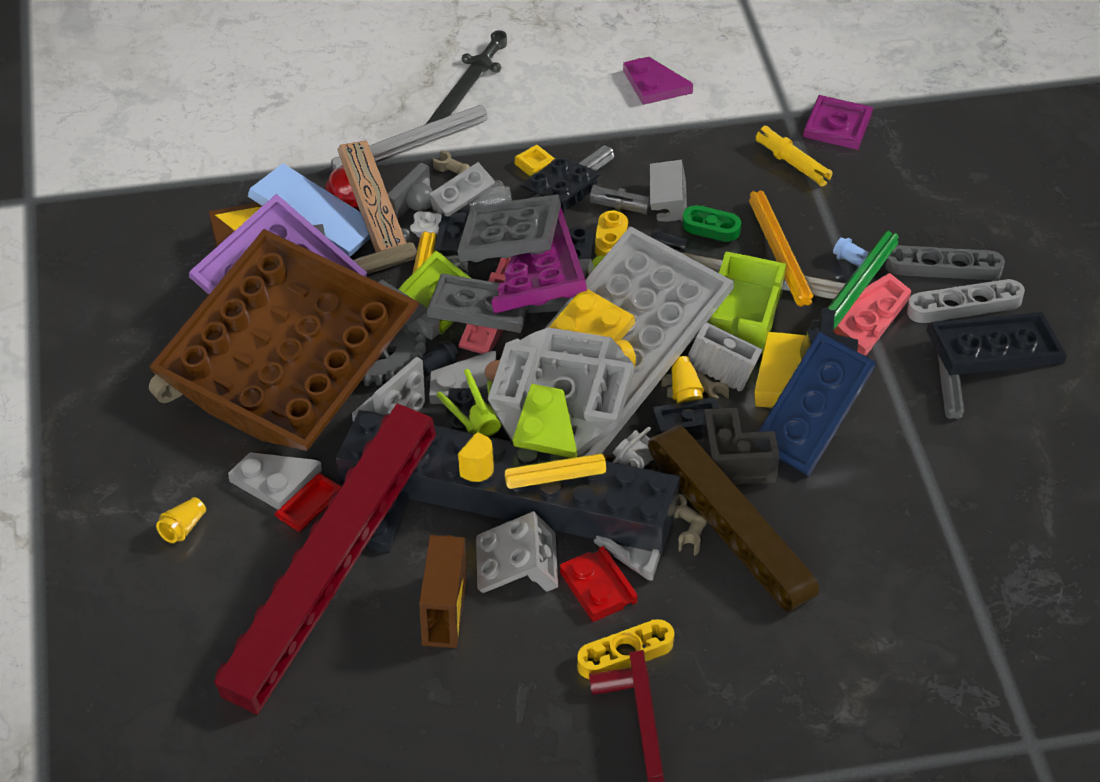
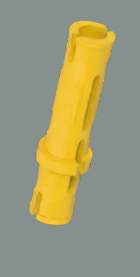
(784, 149)

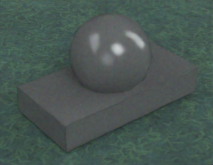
(412, 191)

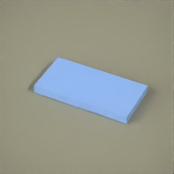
(341, 222)

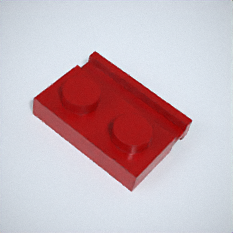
(598, 584)

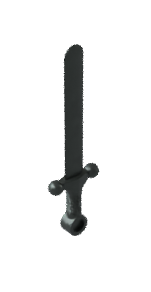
(469, 78)

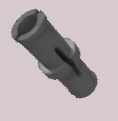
(620, 200)

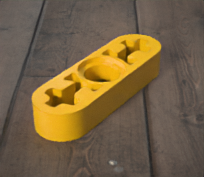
(634, 636)

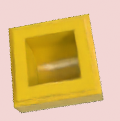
(476, 459)

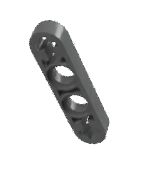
(944, 266)

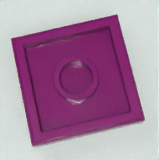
(838, 122)

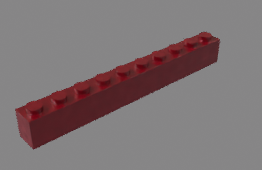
(324, 560)

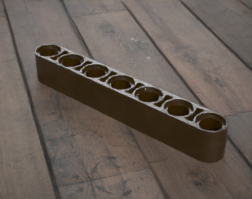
(734, 518)

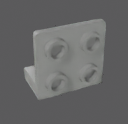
(403, 388)
(515, 551)

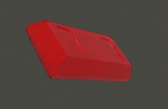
(307, 502)

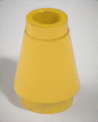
(685, 381)
(179, 521)

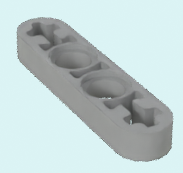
(930, 305)

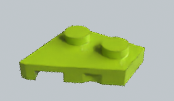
(545, 423)

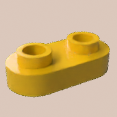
(609, 230)

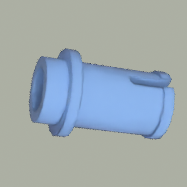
(847, 250)

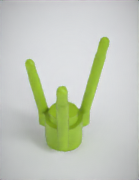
(482, 416)

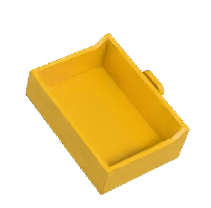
(777, 366)

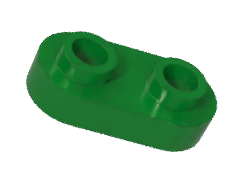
(711, 223)

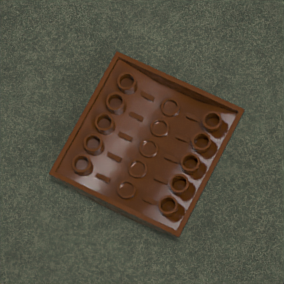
(282, 341)

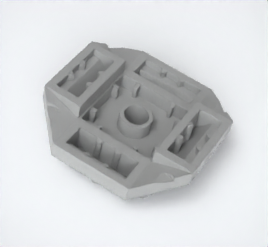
(577, 362)

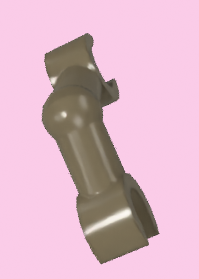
(449, 164)
(709, 387)
(696, 526)

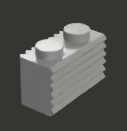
(723, 356)

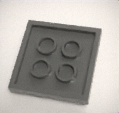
(509, 228)

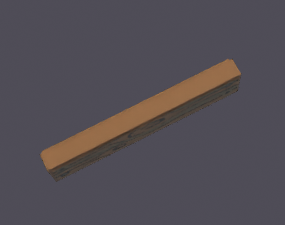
(371, 195)

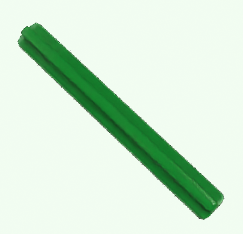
(863, 275)

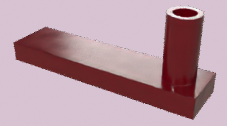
(637, 678)

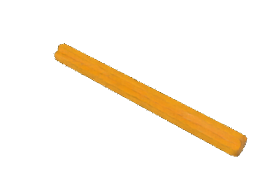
(781, 248)

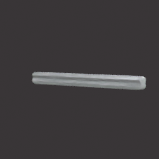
(424, 134)

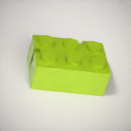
(753, 302)

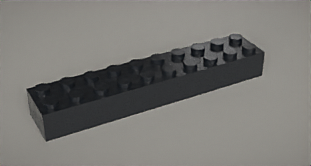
(621, 505)

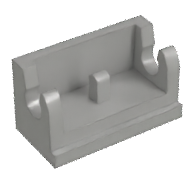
(668, 189)

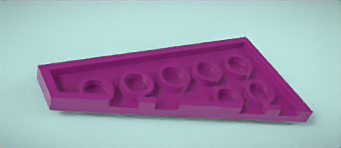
(542, 276)

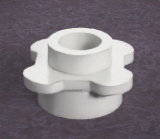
(426, 222)

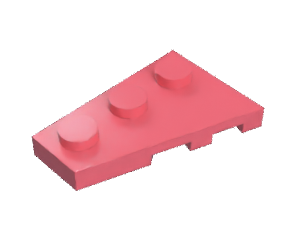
(874, 312)

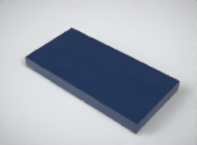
(816, 401)

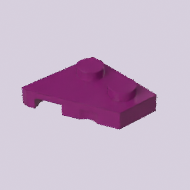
(655, 81)

